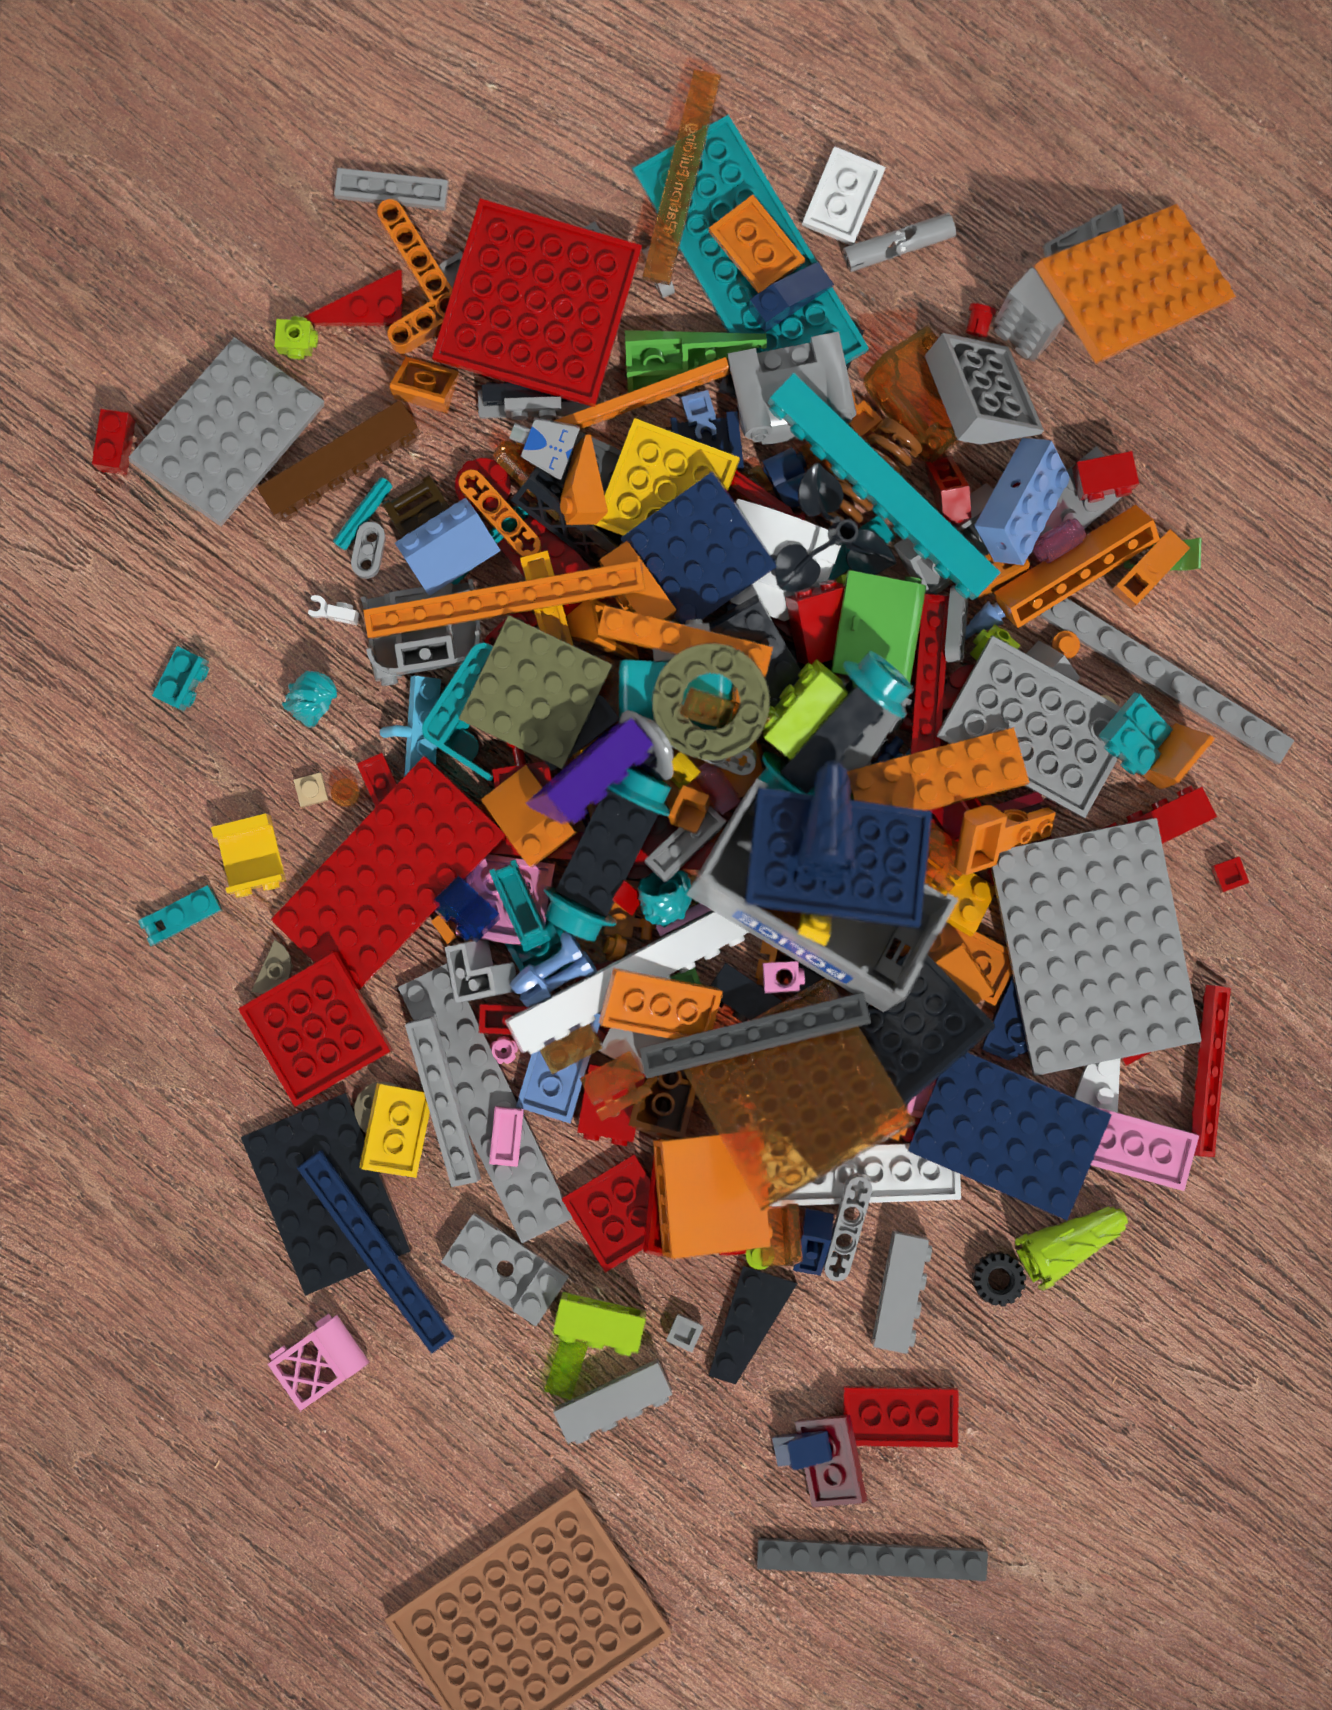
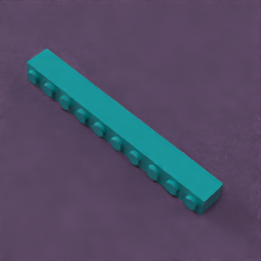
(883, 487)

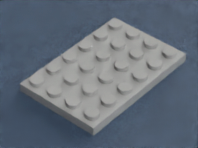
(226, 431)
(1052, 720)

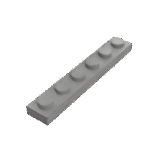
(442, 1101)

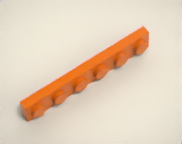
(672, 636)

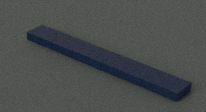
(376, 1252)

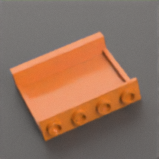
(705, 1200)

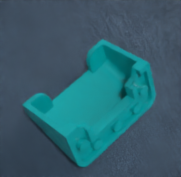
(638, 683)

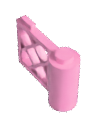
(336, 1347)

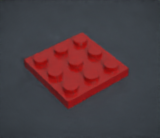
(613, 1212)

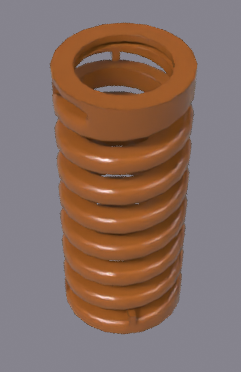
(881, 438)

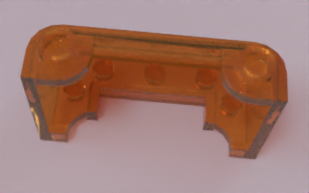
(908, 394)

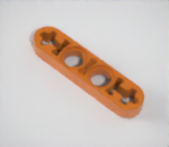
(497, 516)

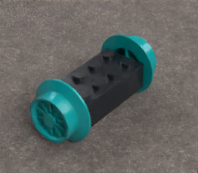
(871, 689)
(606, 854)

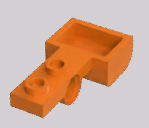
(990, 832)

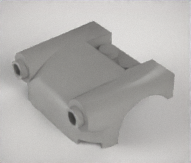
(761, 374)
(424, 648)

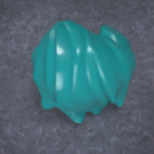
(310, 697)
(664, 901)

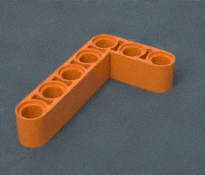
(423, 275)

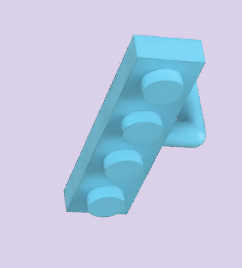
(422, 699)

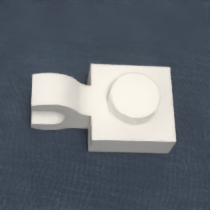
(341, 612)

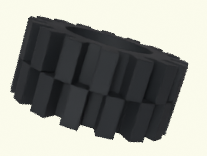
(1015, 1285)

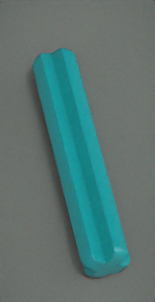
(363, 513)

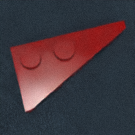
(371, 305)

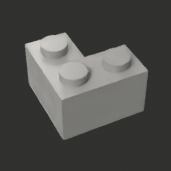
(474, 973)

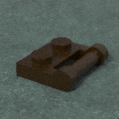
(420, 514)

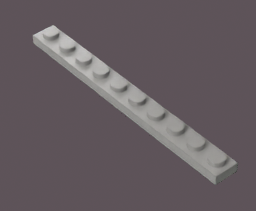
(1170, 680)

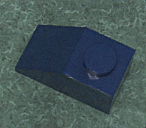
(815, 1241)

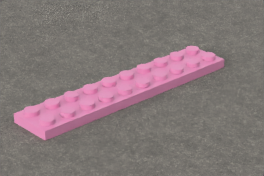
(1128, 1146)

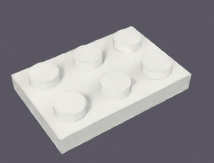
(843, 196)

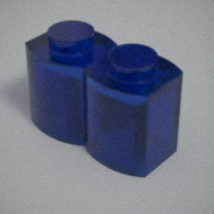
(466, 909)

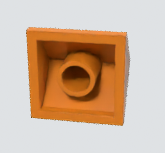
(424, 384)

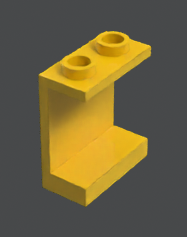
(250, 855)

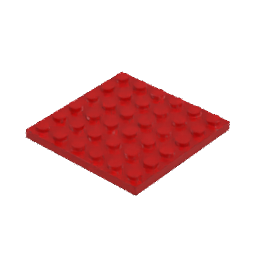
(537, 302)

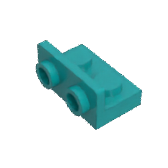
(181, 679)

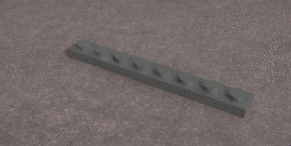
(755, 1035)
(872, 1559)

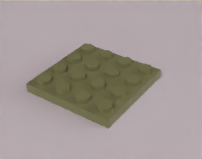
(535, 692)

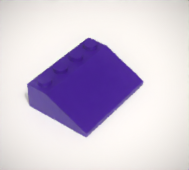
(592, 772)

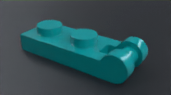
(181, 915)

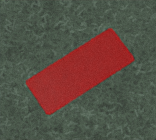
(627, 898)

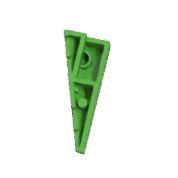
(664, 354)

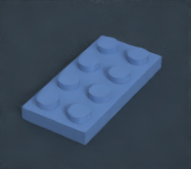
(556, 1093)

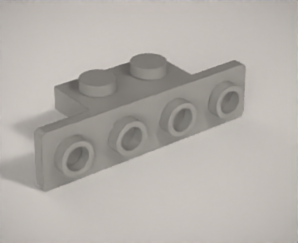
(529, 407)

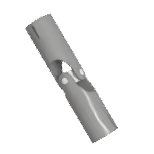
(903, 240)

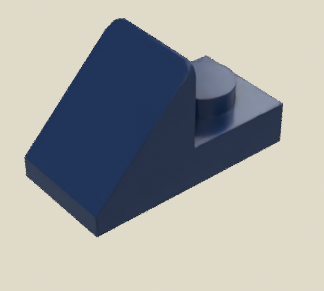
(802, 1449)

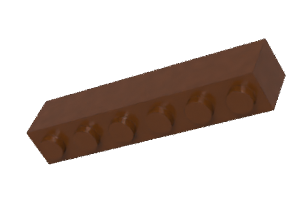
(339, 461)

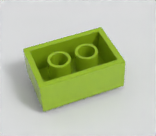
(803, 708)
(599, 1323)

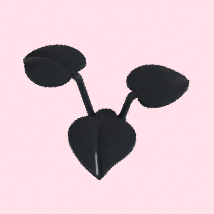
(868, 553)

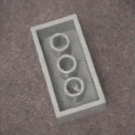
(1029, 316)

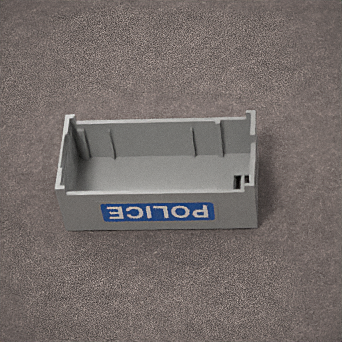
(855, 948)

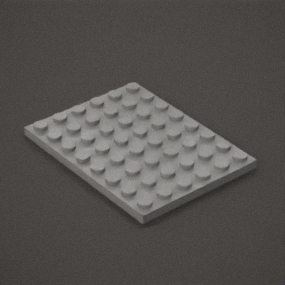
(1095, 947)

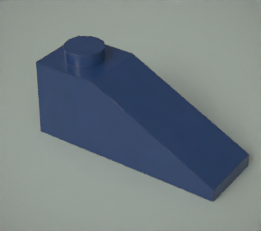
(789, 295)

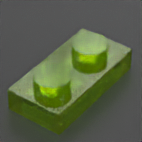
(566, 1368)

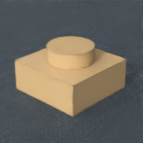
(311, 790)

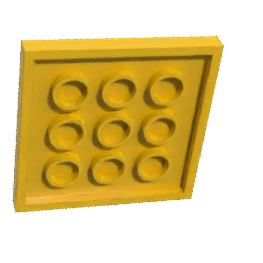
(655, 470)

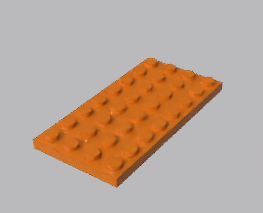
(1135, 282)

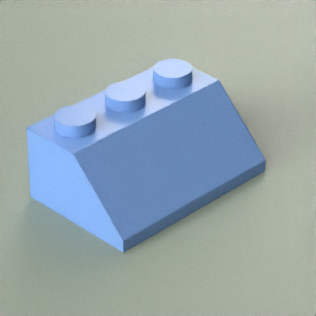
(447, 546)

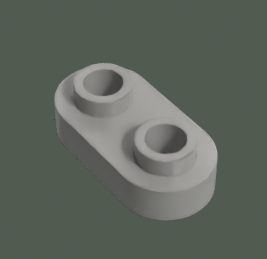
(368, 550)

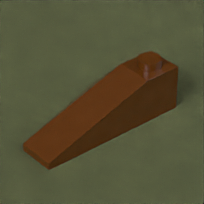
(667, 1108)

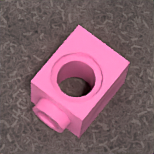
(772, 986)

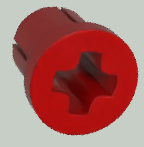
(980, 319)

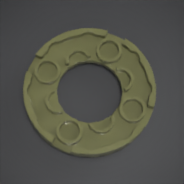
(701, 742)

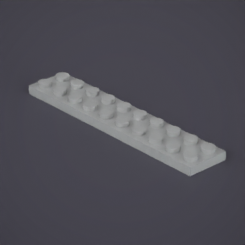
(526, 1190)

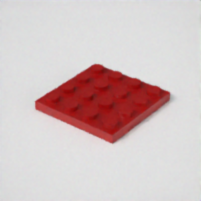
(315, 1029)

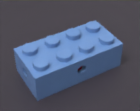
(1022, 501)

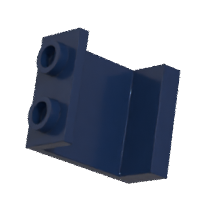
(727, 438)

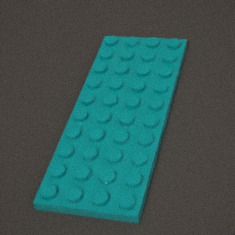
(723, 182)

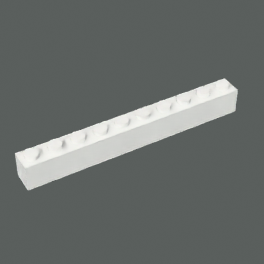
(586, 997)

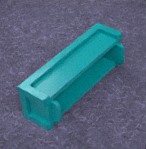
(520, 906)

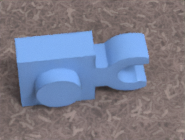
(699, 412)

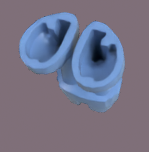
(532, 980)

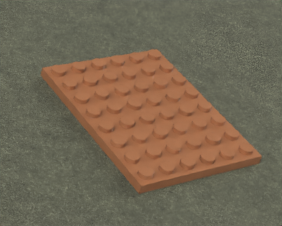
(531, 1617)

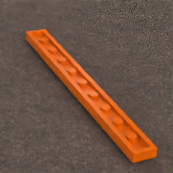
(505, 599)

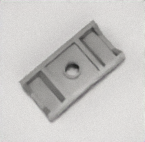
(526, 1290)

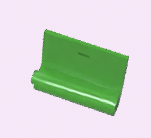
(880, 618)

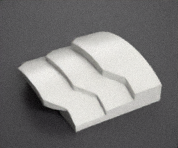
(776, 532)

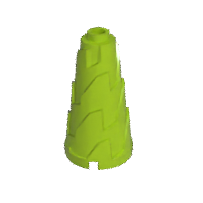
(1060, 1248)

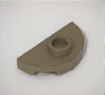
(275, 969)
(364, 1104)

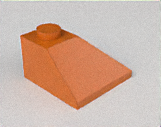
(584, 627)

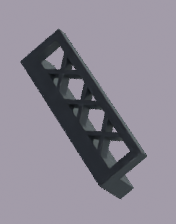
(550, 491)

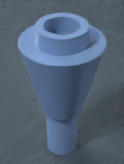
(985, 619)

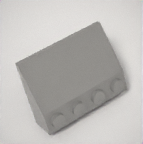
(981, 390)

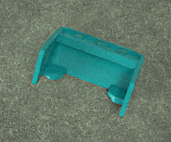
(443, 723)

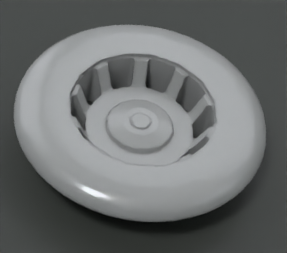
(661, 754)

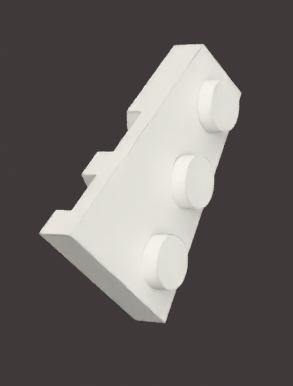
(1100, 1085)

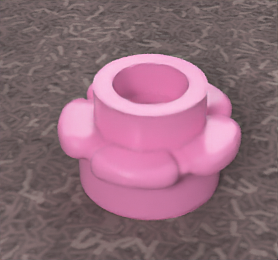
(511, 1049)

